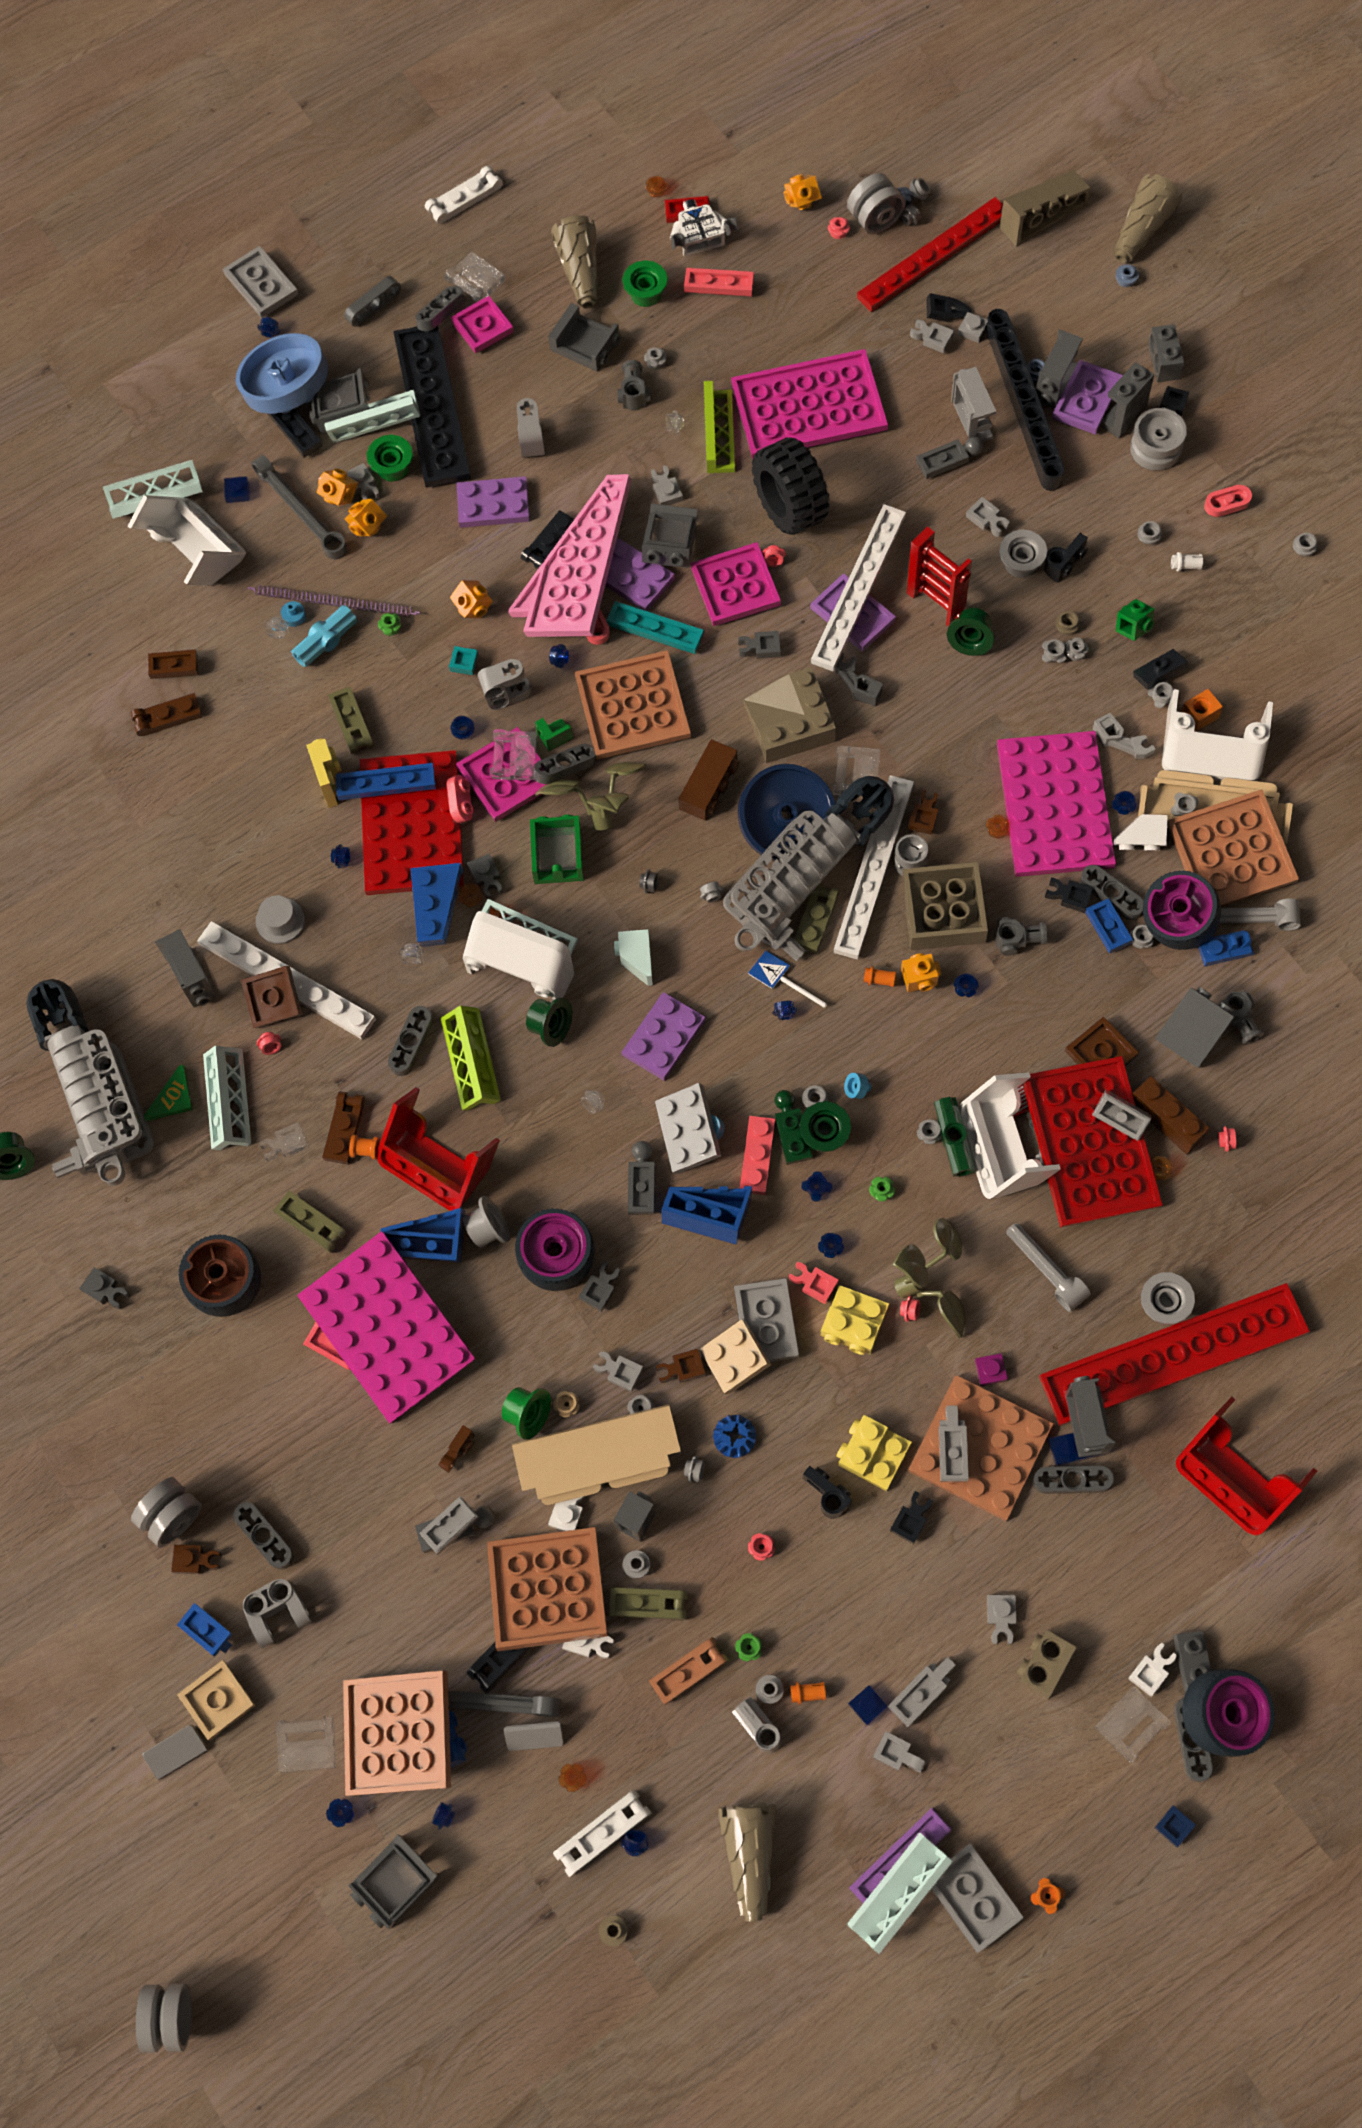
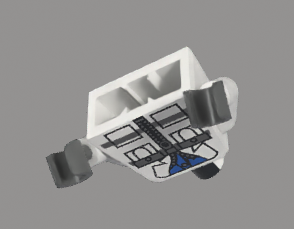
(700, 229)

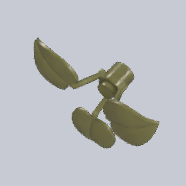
(601, 804)
(912, 1264)

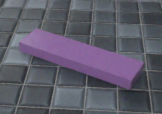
(930, 1826)

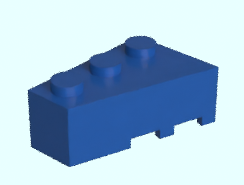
(434, 900)
(708, 1211)
(430, 1238)

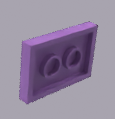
(1086, 397)
(492, 502)
(636, 580)
(871, 622)
(663, 1036)

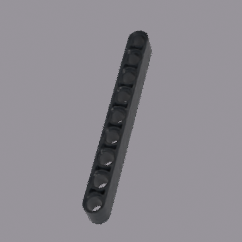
(1024, 399)

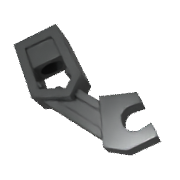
(847, 673)

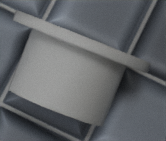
(1022, 552)
(279, 920)
(486, 1223)
(1167, 1298)

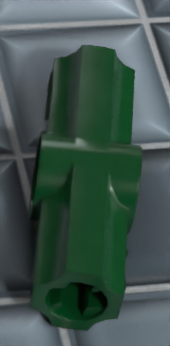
(951, 1122)

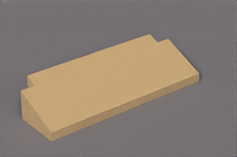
(1160, 797)
(584, 1457)

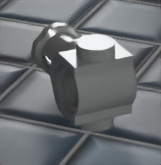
(633, 390)
(1020, 933)
(1243, 1020)

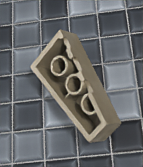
(1042, 206)

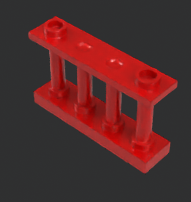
(920, 575)

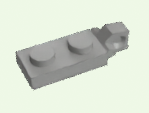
(953, 1447)
(921, 1691)

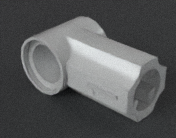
(756, 1724)

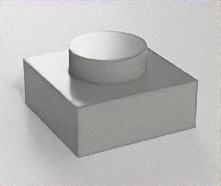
(972, 327)

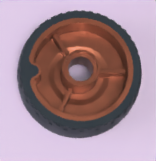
(224, 1294)

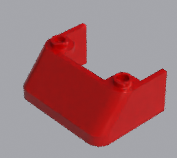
(425, 1163)
(1232, 1481)

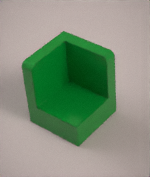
(554, 733)

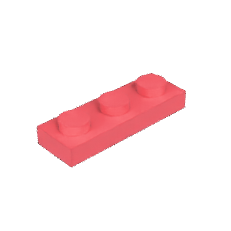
(718, 282)
(757, 1154)

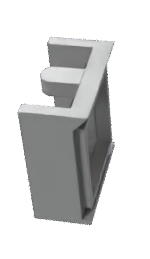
(972, 403)

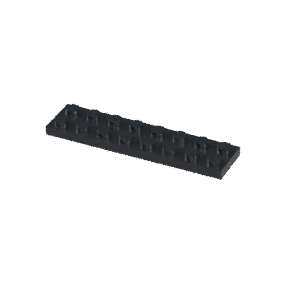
(438, 427)

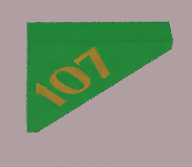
(173, 1097)

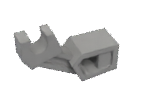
(1132, 746)

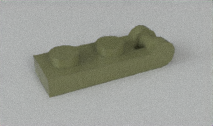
(350, 719)
(816, 918)
(309, 1221)
(647, 1603)

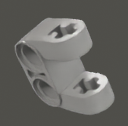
(529, 429)
(498, 686)
(272, 1606)

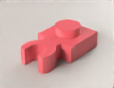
(817, 1284)

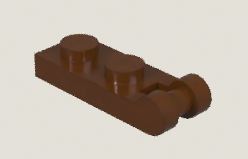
(166, 715)
(342, 1128)

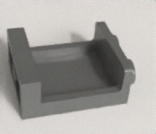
(583, 339)
(1132, 397)
(1195, 1026)

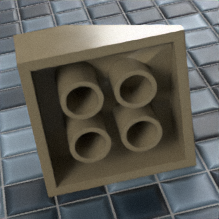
(790, 716)
(944, 906)

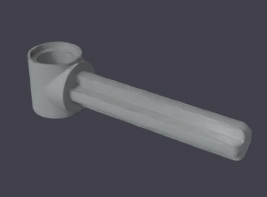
(1284, 915)
(1069, 1291)

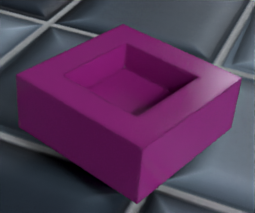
(990, 1369)

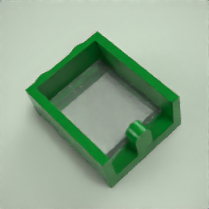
(556, 849)

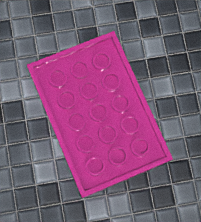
(810, 401)
(1055, 803)
(386, 1327)

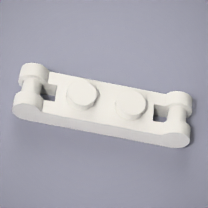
(464, 195)
(602, 1833)

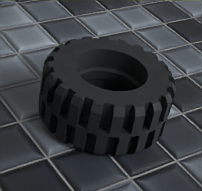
(790, 485)

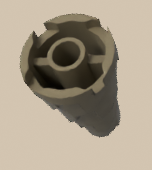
(1151, 207)
(578, 254)
(749, 1844)

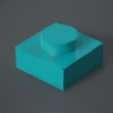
(463, 660)

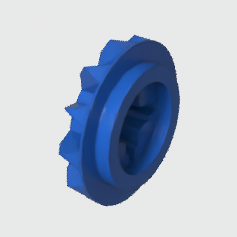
(741, 1446)

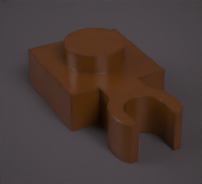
(924, 816)
(686, 1367)
(461, 1444)
(190, 1558)

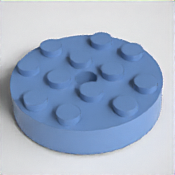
(287, 355)

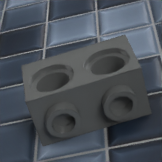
(1165, 353)
(635, 1515)

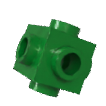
(1135, 619)

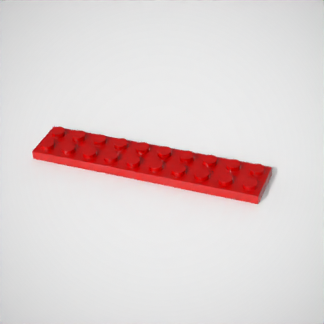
(1182, 1350)

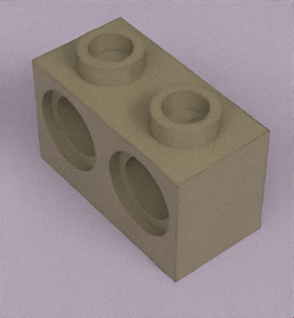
(1052, 1667)

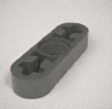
(365, 306)
(439, 308)
(549, 769)
(1131, 897)
(424, 1027)
(1093, 1485)
(256, 1515)
(1189, 1762)

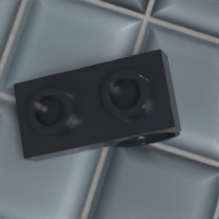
(1066, 558)
(819, 1480)

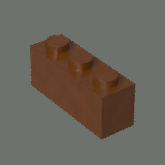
(709, 780)
(1170, 1115)

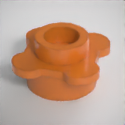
(1055, 1896)

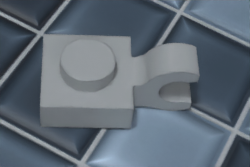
(895, 1752)

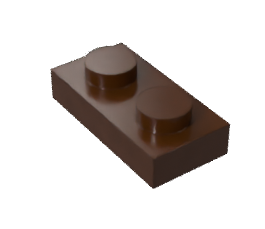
(172, 664)

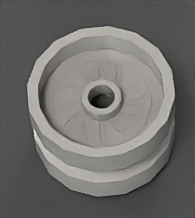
(876, 203)
(1158, 439)
(166, 1512)
(163, 2018)

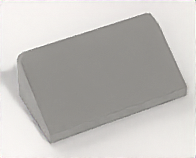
(1122, 1115)
(534, 1736)
(174, 1751)

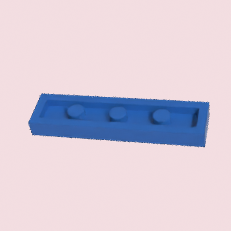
(385, 781)

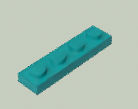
(655, 627)

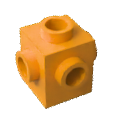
(802, 191)
(336, 487)
(365, 518)
(471, 599)
(920, 972)

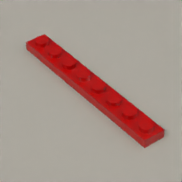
(931, 255)

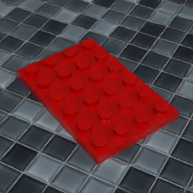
(409, 827)
(1100, 1167)

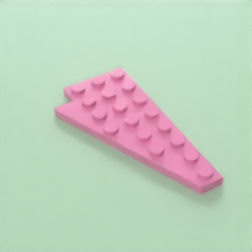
(571, 581)

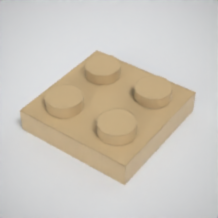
(735, 1357)
(216, 1700)

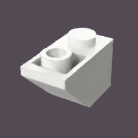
(1144, 831)

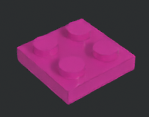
(482, 324)

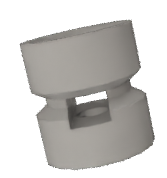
(910, 853)

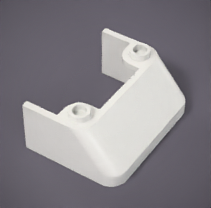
(193, 533)
(1212, 753)
(519, 953)
(996, 1141)

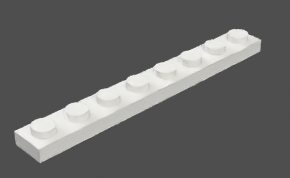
(858, 588)
(872, 873)
(308, 991)

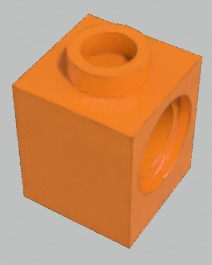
(1208, 704)

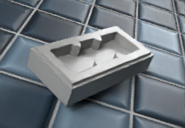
(449, 1525)

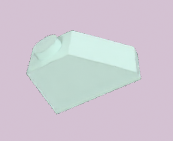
(635, 953)

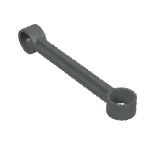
(267, 473)
(505, 1703)

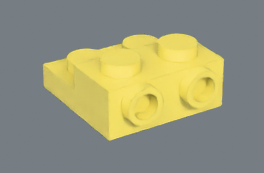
(326, 768)
(854, 1320)
(873, 1452)

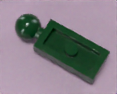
(789, 1131)

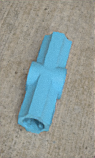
(324, 636)

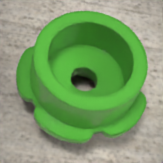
(389, 629)
(875, 1190)
(748, 1639)

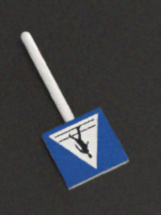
(771, 970)

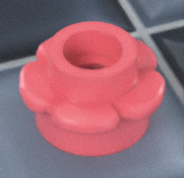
(838, 227)
(774, 555)
(269, 1043)
(1227, 1138)
(910, 1309)
(758, 1539)

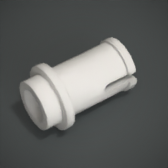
(1188, 561)

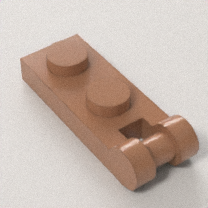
(687, 1671)

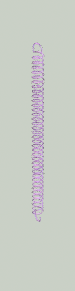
(417, 613)

